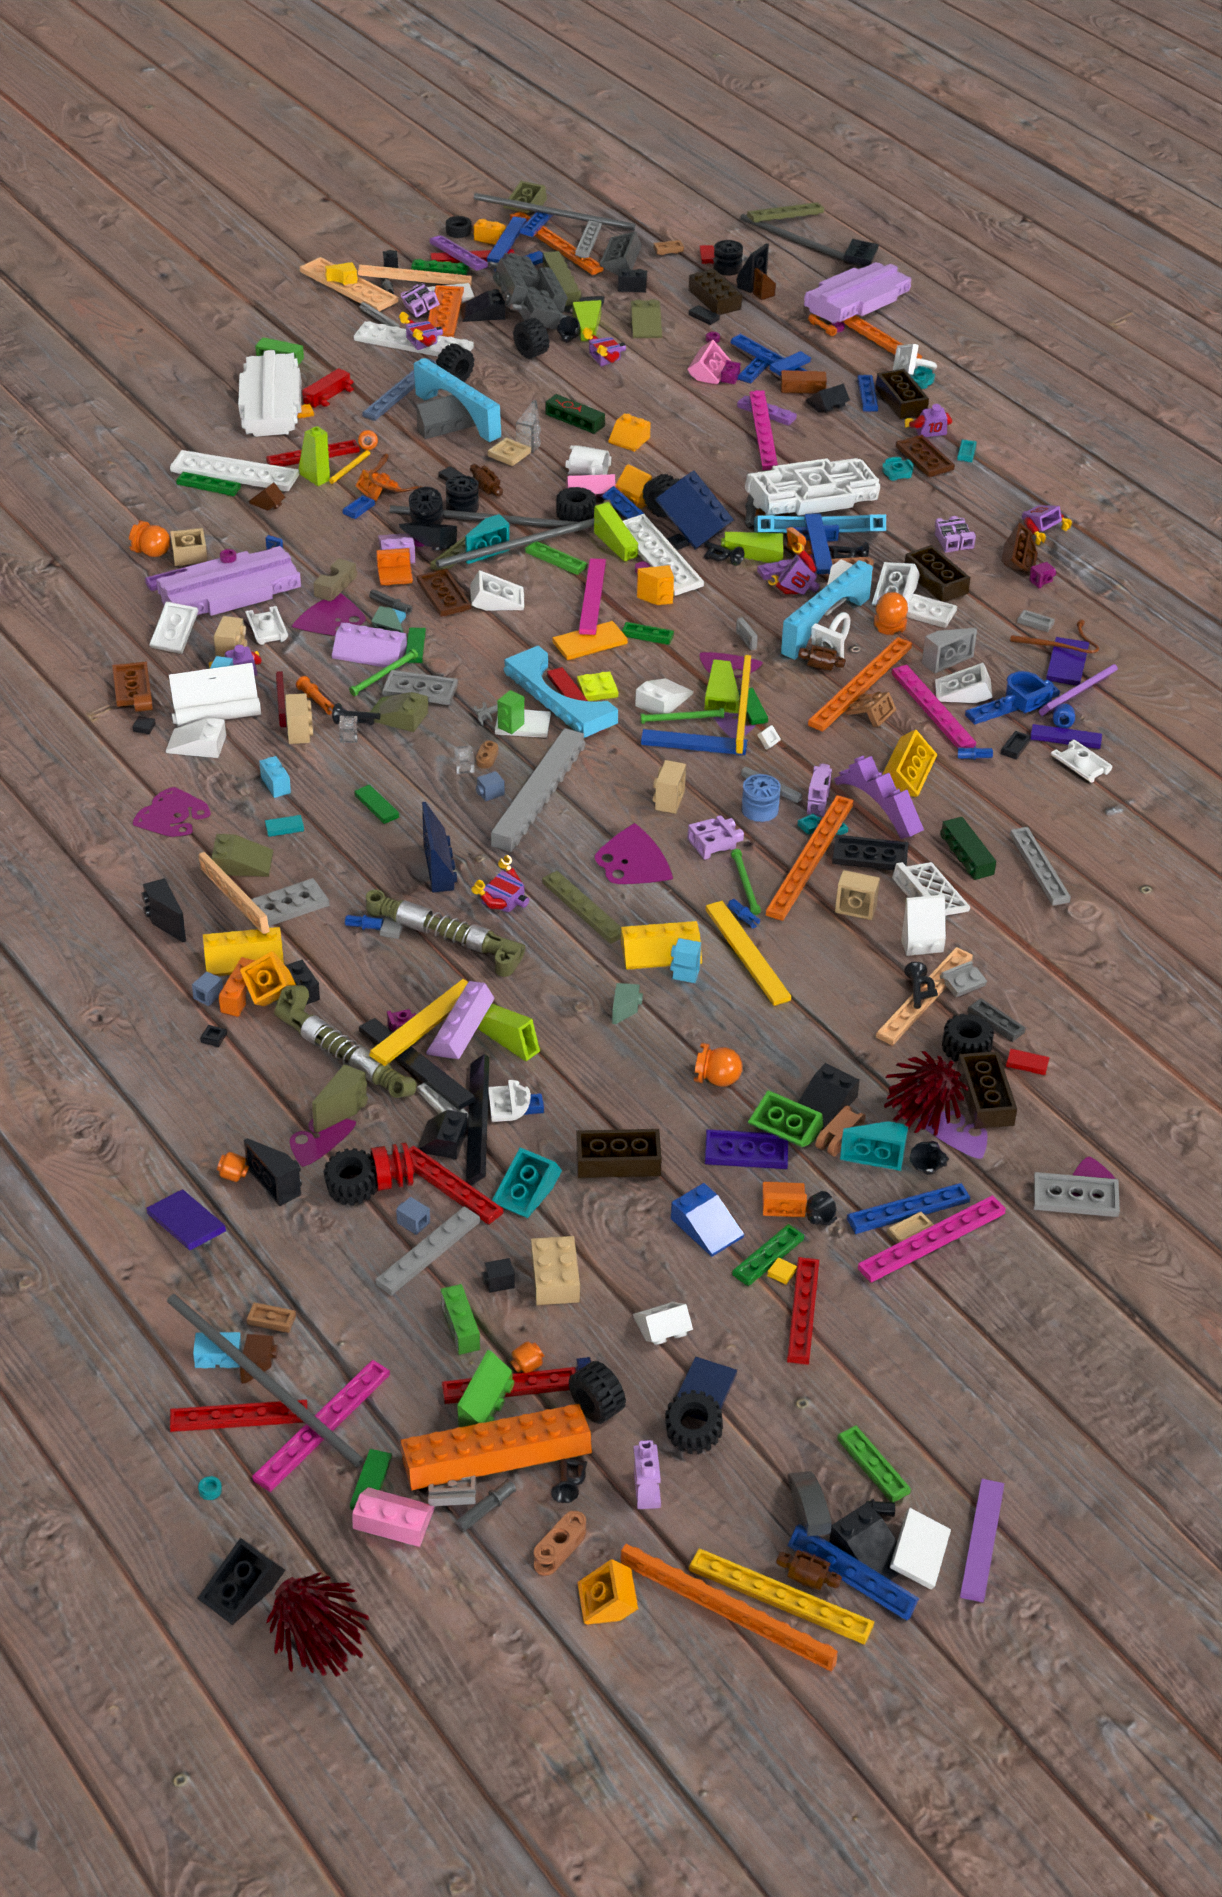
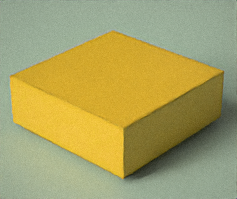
(782, 1271)

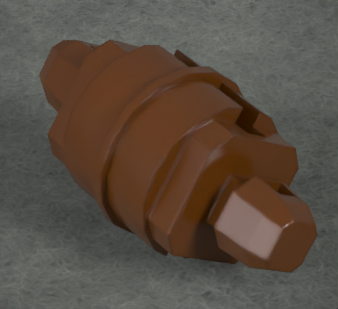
(486, 479)
(821, 657)
(809, 1570)

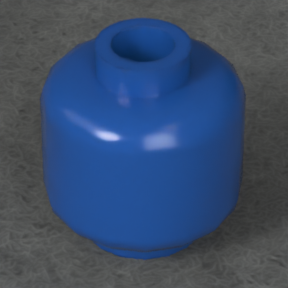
(1064, 716)

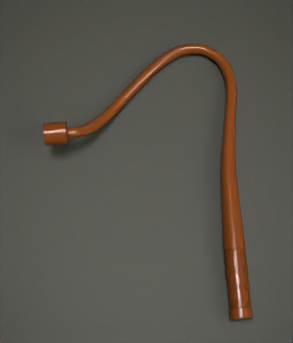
(383, 460)
(1020, 639)

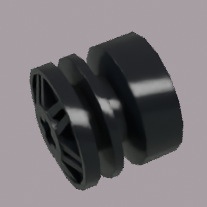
(728, 257)
(462, 494)
(426, 505)

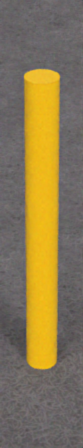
(350, 466)

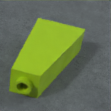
(588, 315)
(315, 456)
(614, 532)
(756, 546)
(722, 688)
(511, 1031)

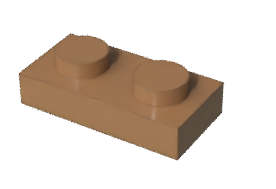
(668, 247)
(271, 1317)

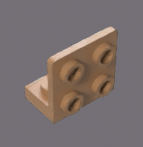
(877, 705)

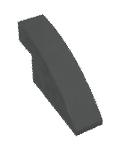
(809, 1503)

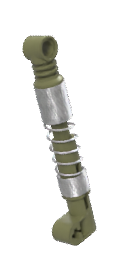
(473, 936)
(318, 1032)

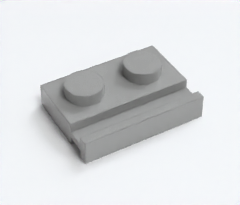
(963, 979)
(453, 1492)

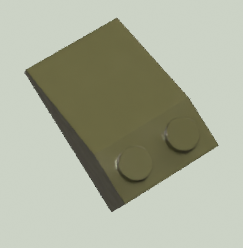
(528, 193)
(646, 319)
(402, 710)
(241, 856)
(340, 1098)

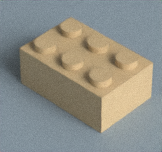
(555, 1270)

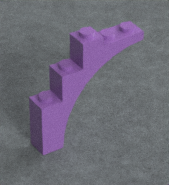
(881, 788)

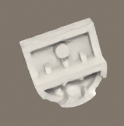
(508, 1101)

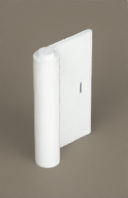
(214, 694)

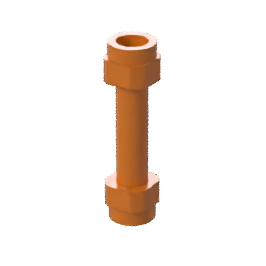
(830, 329)

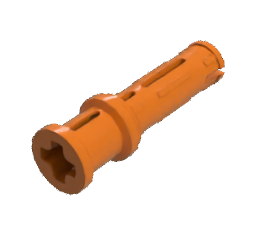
(306, 686)

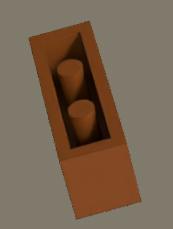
(803, 381)

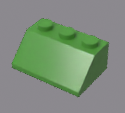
(787, 1119)
(485, 1391)

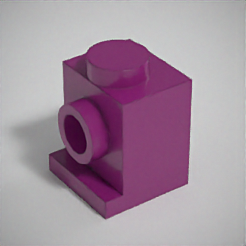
(730, 372)
(1042, 574)
(398, 1019)

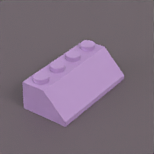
(368, 645)
(462, 1021)

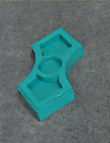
(810, 823)

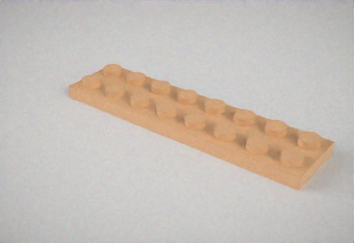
(360, 292)

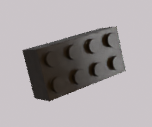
(715, 292)
(901, 393)
(939, 574)
(988, 1091)
(618, 1153)

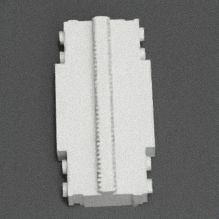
(270, 394)
(812, 486)

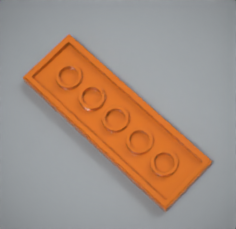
(448, 310)

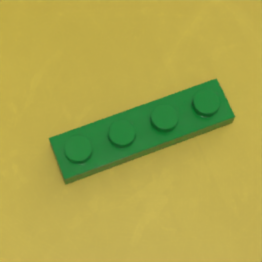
(440, 267)

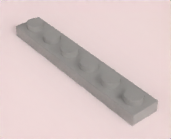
(588, 239)
(1040, 866)
(427, 1251)

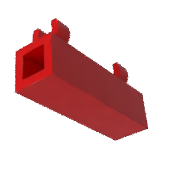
(327, 387)

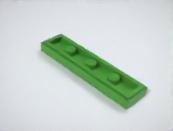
(556, 557)
(874, 1464)

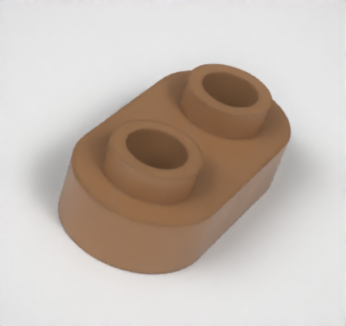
(487, 754)

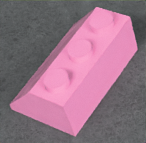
(708, 363)
(596, 483)
(392, 1516)

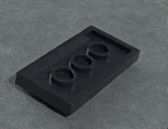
(861, 252)
(869, 852)

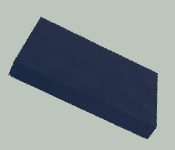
(709, 1378)

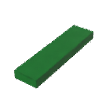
(208, 483)
(767, 1254)

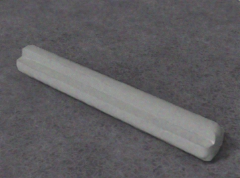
(378, 315)
(785, 791)

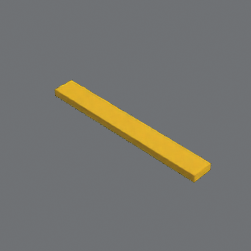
(743, 704)
(748, 953)
(417, 1026)
(781, 1596)

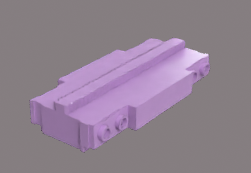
(857, 292)
(223, 586)

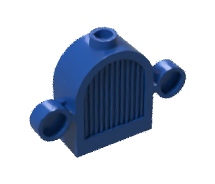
(1026, 692)

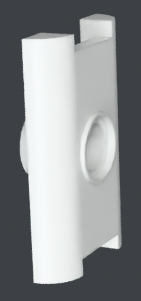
(267, 625)
(1082, 761)

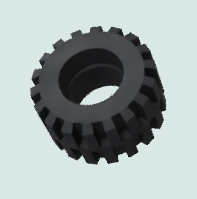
(531, 338)
(456, 361)
(654, 489)
(575, 504)
(967, 1035)
(347, 1164)
(597, 1392)
(694, 1405)

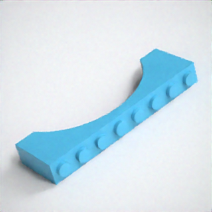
(483, 410)
(846, 524)
(852, 584)
(582, 716)

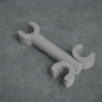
(485, 712)

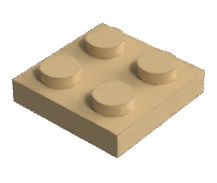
(509, 451)

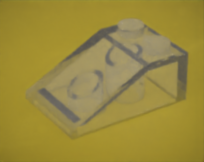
(528, 427)

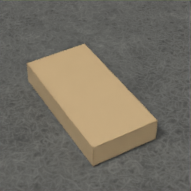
(909, 1227)

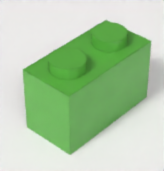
(510, 712)

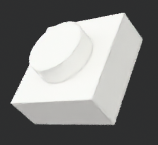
(769, 737)

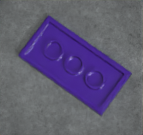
(1067, 664)
(745, 1149)
(186, 1219)

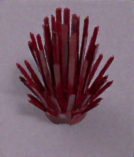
(929, 1086)
(304, 1610)

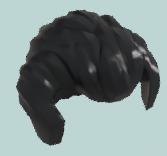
(568, 328)
(928, 1157)
(821, 1209)

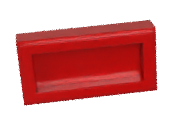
(707, 254)
(1027, 1061)

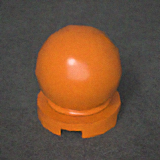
(149, 539)
(891, 613)
(719, 1066)

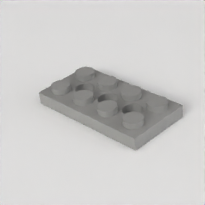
(405, 682)
(293, 895)
(1085, 1186)

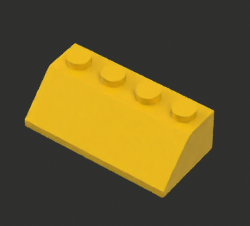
(911, 763)
(652, 944)
(226, 948)

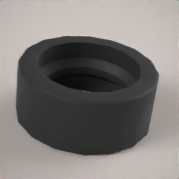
(458, 226)

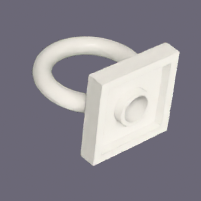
(906, 359)
(829, 637)

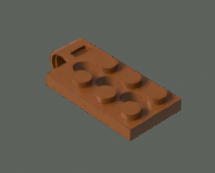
(139, 694)

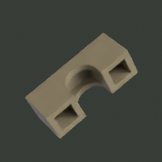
(342, 574)

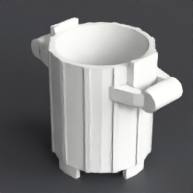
(588, 461)

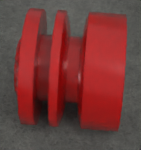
(393, 1166)

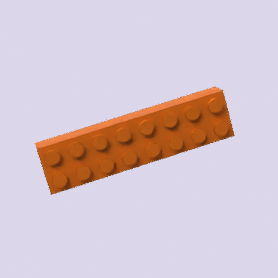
(496, 1446)

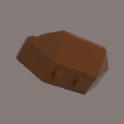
(1020, 550)

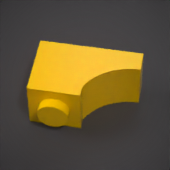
(343, 273)

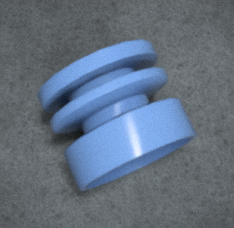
(760, 797)

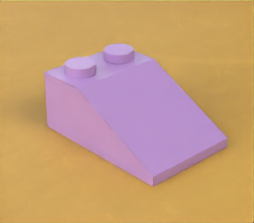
(398, 541)

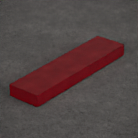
(281, 699)

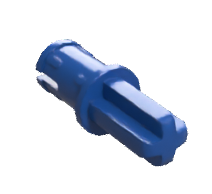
(973, 753)
(743, 913)
(364, 922)

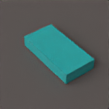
(967, 450)
(284, 825)

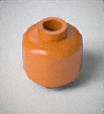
(365, 444)
(232, 1167)
(527, 1357)

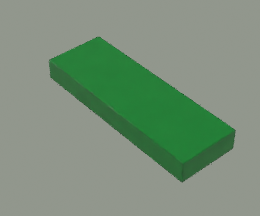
(648, 633)
(416, 641)
(755, 710)
(376, 804)
(372, 1474)

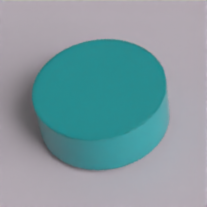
(210, 1488)

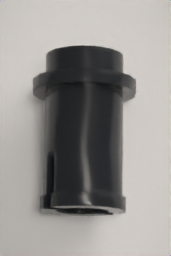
(883, 1508)

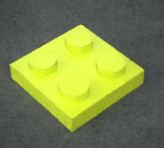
(597, 686)

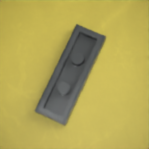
(1000, 1022)

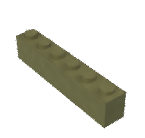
(556, 263)

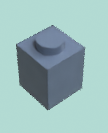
(490, 786)
(207, 988)
(413, 1215)

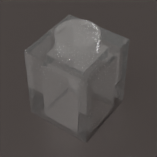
(348, 729)
(464, 759)

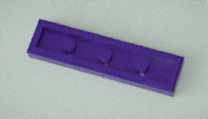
(1064, 736)

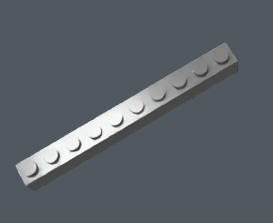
(537, 790)

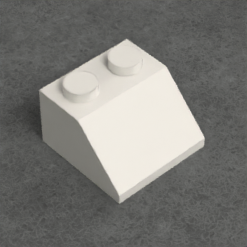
(663, 1322)

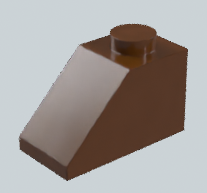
(763, 285)
(268, 498)
(259, 1350)

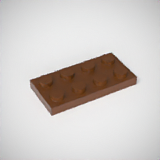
(925, 455)
(443, 592)

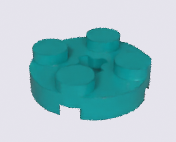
(923, 376)
(897, 468)

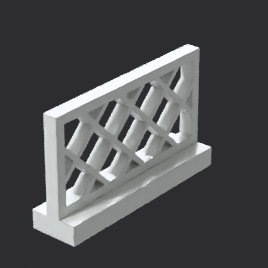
(913, 886)

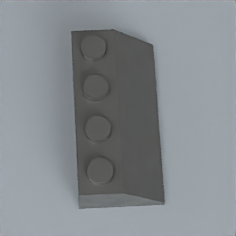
(621, 252)
(442, 417)

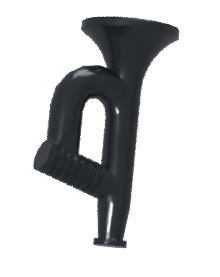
(861, 551)
(736, 555)
(363, 717)
(917, 972)
(567, 1489)

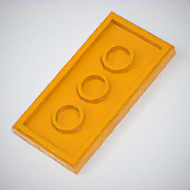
(577, 645)

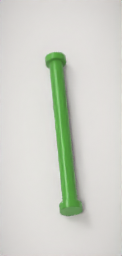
(355, 689)
(683, 715)
(736, 854)

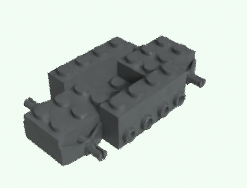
(530, 290)

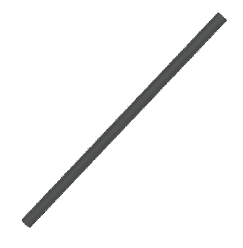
(554, 211)
(809, 243)
(481, 516)
(514, 543)
(266, 1381)

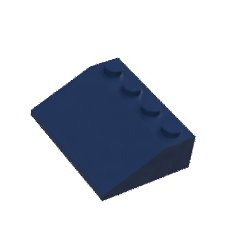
(694, 509)
(437, 852)

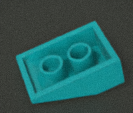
(487, 533)
(875, 1144)
(526, 1183)

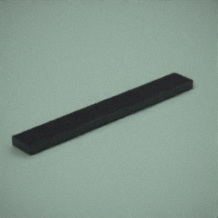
(421, 1067)
(477, 1120)

